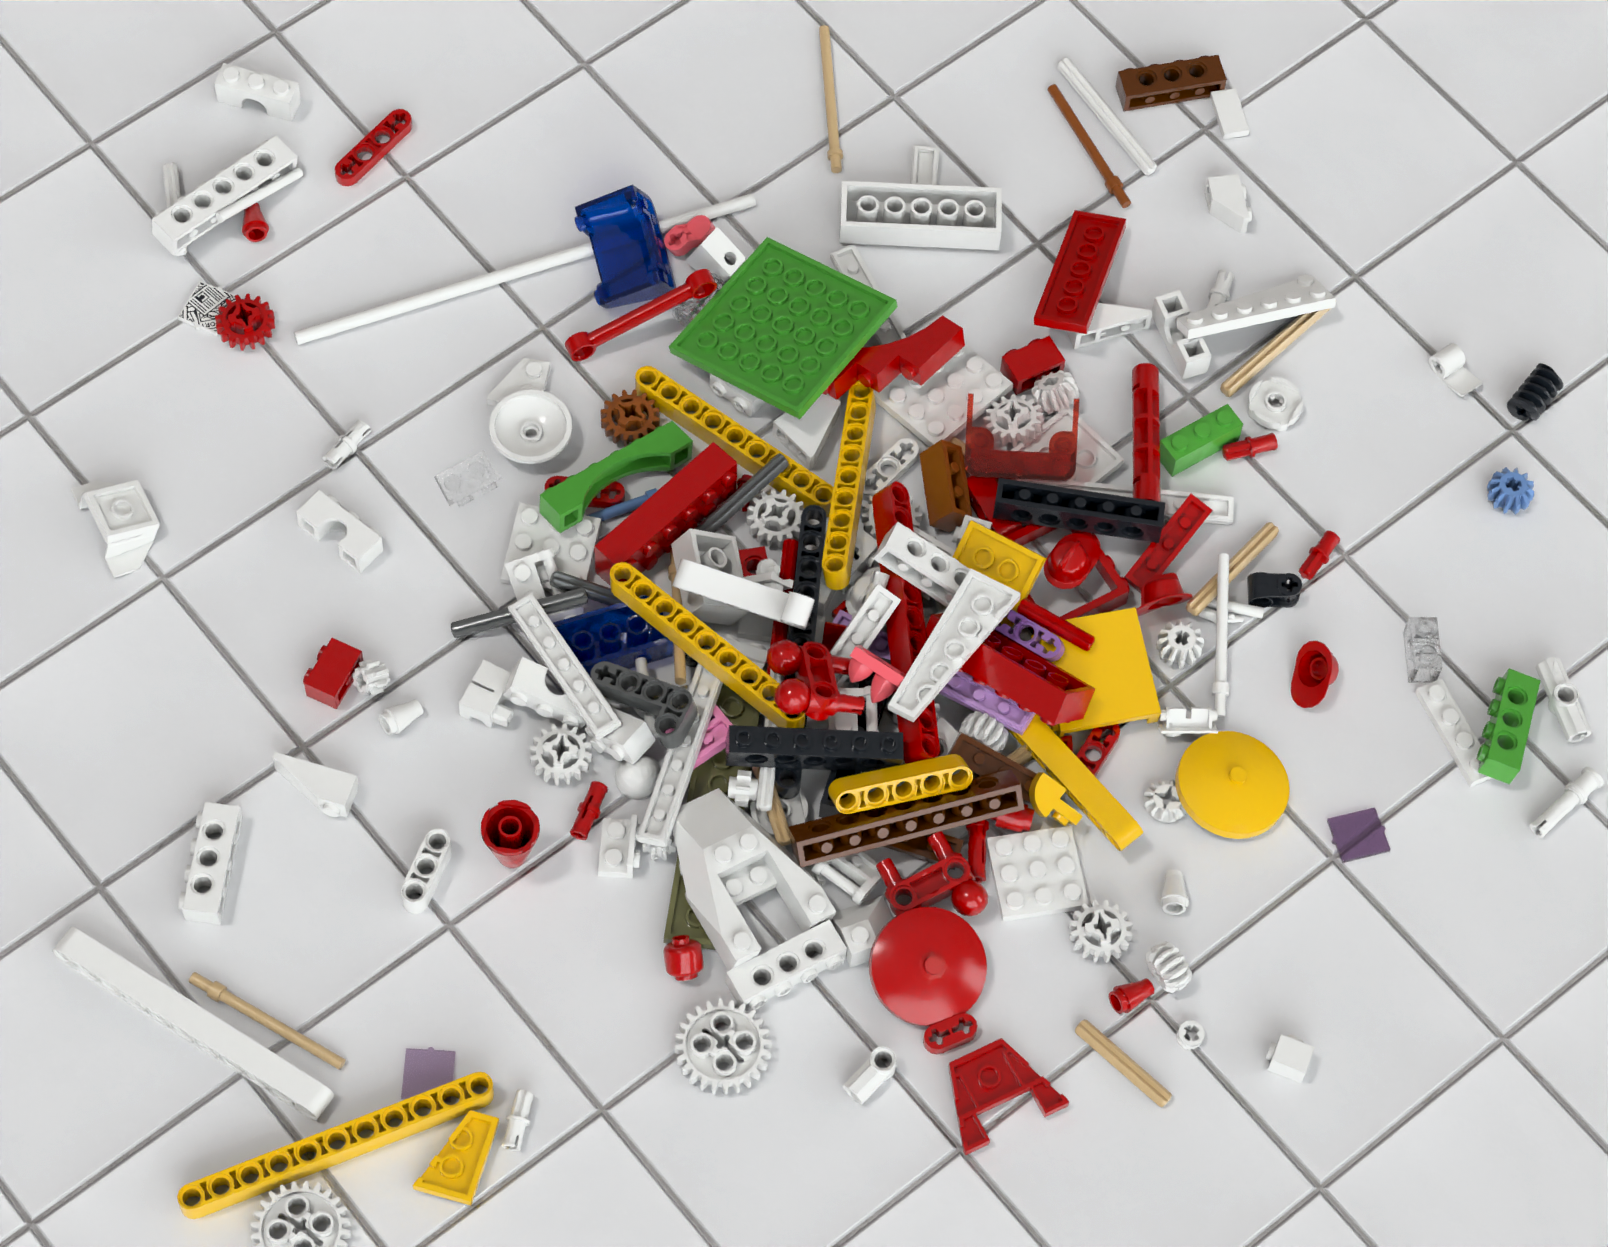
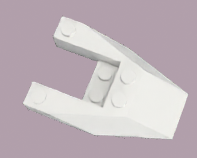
(732, 860)

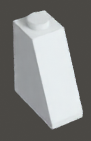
(809, 434)

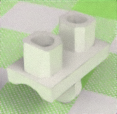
(768, 575)

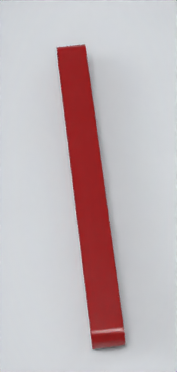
(906, 624)

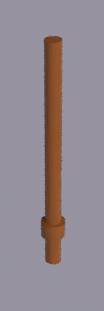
(1112, 182)

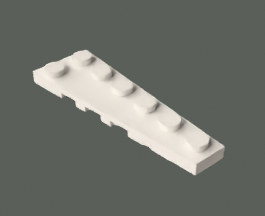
(1268, 305)
(962, 628)

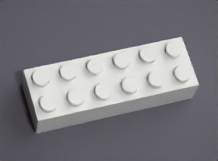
(920, 215)

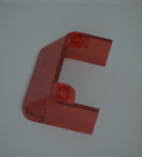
(987, 463)

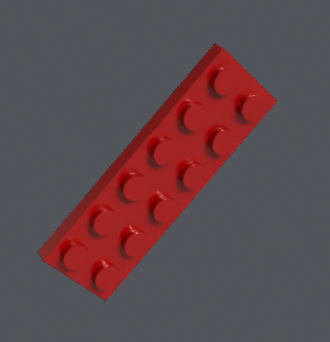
(1080, 272)

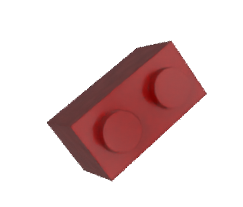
(1030, 363)
(332, 673)

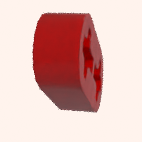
(947, 1028)

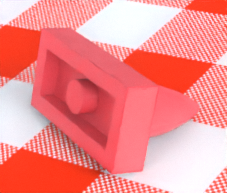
(886, 677)

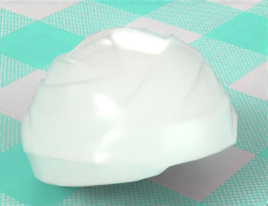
(637, 779)

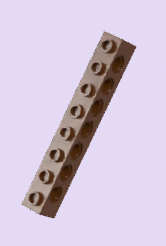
(873, 828)

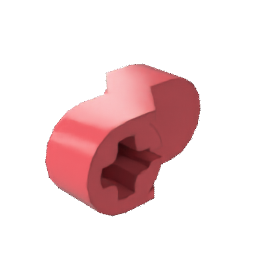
(688, 236)

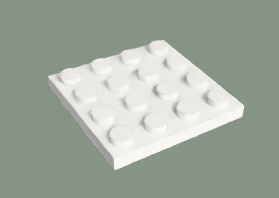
(940, 405)

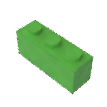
(1200, 440)

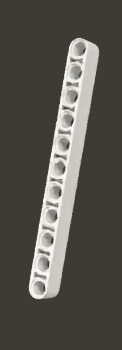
(193, 1023)

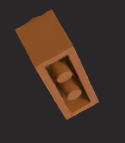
(945, 485)

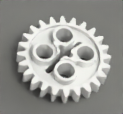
(704, 1064)
(318, 1209)

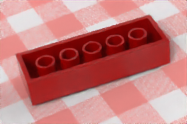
(669, 513)
(1026, 678)

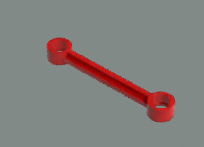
(584, 344)

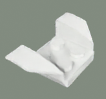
(123, 520)

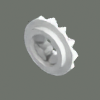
(1154, 804)

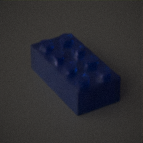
(613, 636)

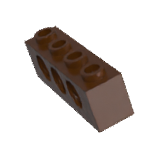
(1170, 82)

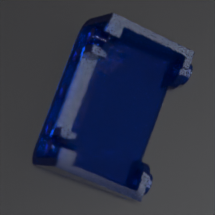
(626, 247)

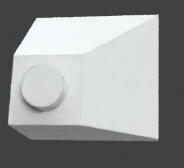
(860, 926)

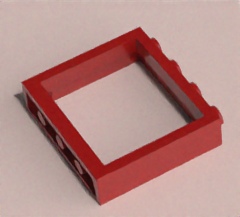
(1105, 566)

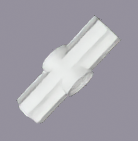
(1568, 713)

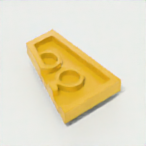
(461, 1162)

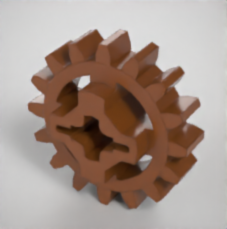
(629, 416)

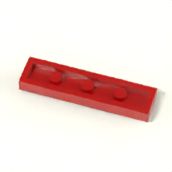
(1172, 540)

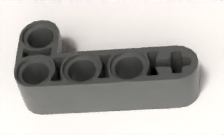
(613, 684)

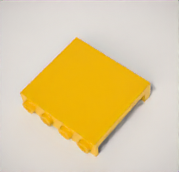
(1115, 667)

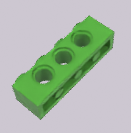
(1508, 726)

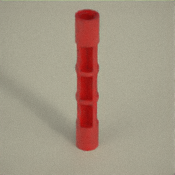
(1146, 432)

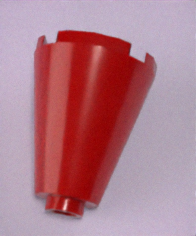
(510, 831)

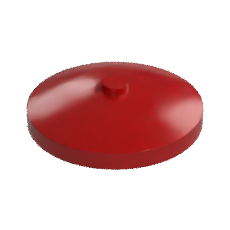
(927, 966)

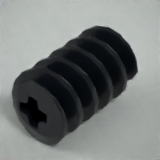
(1535, 393)

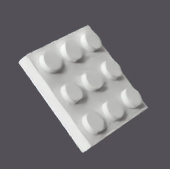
(1094, 455)
(535, 534)
(1036, 873)

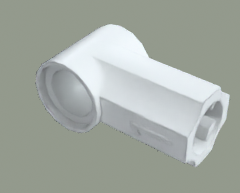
(870, 1076)

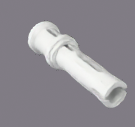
(1575, 794)

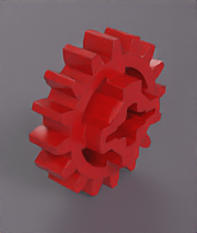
(256, 314)

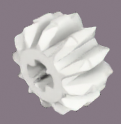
(1055, 391)
(1180, 653)
(985, 730)
(1168, 966)

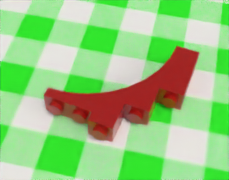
(914, 356)

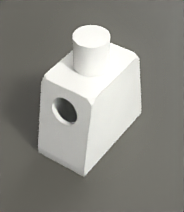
(717, 255)

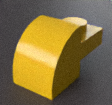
(1046, 796)

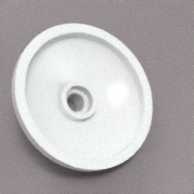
(527, 414)

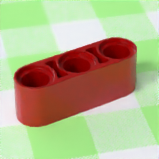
(982, 500)

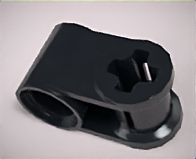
(1271, 589)

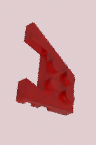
(990, 1079)

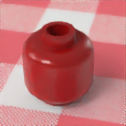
(683, 958)

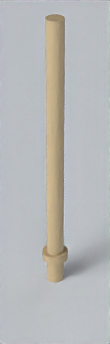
(834, 154)

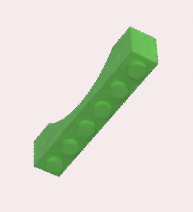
(657, 451)

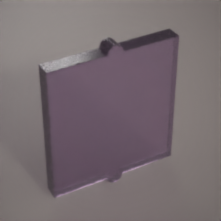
(1358, 835)
(426, 1070)

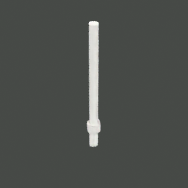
(1220, 687)

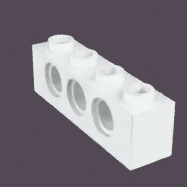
(921, 563)
(209, 906)
(820, 938)

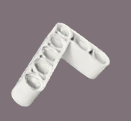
(744, 594)

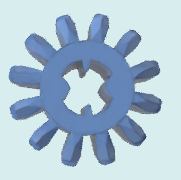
(1510, 490)

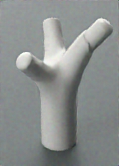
(1211, 615)

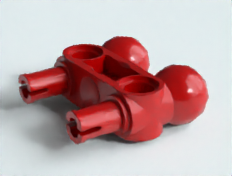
(815, 683)
(934, 883)

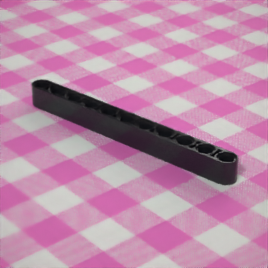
(808, 586)

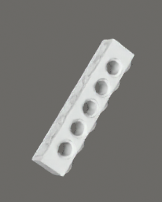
(177, 235)

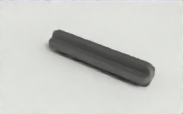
(594, 591)

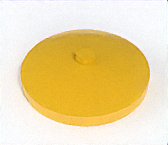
(1232, 784)

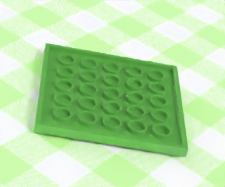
(783, 327)

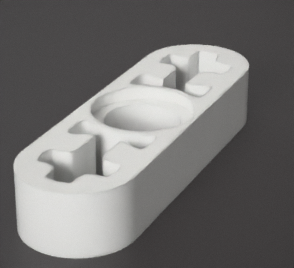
(891, 458)

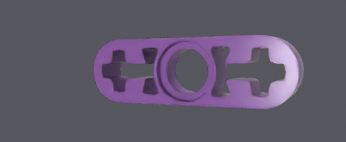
(1048, 637)

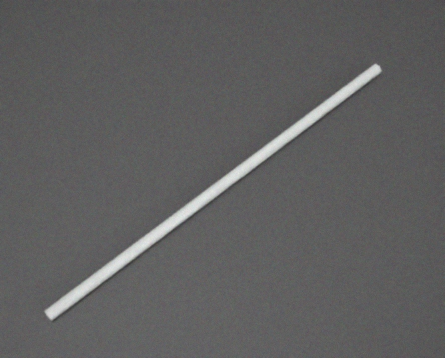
(499, 276)

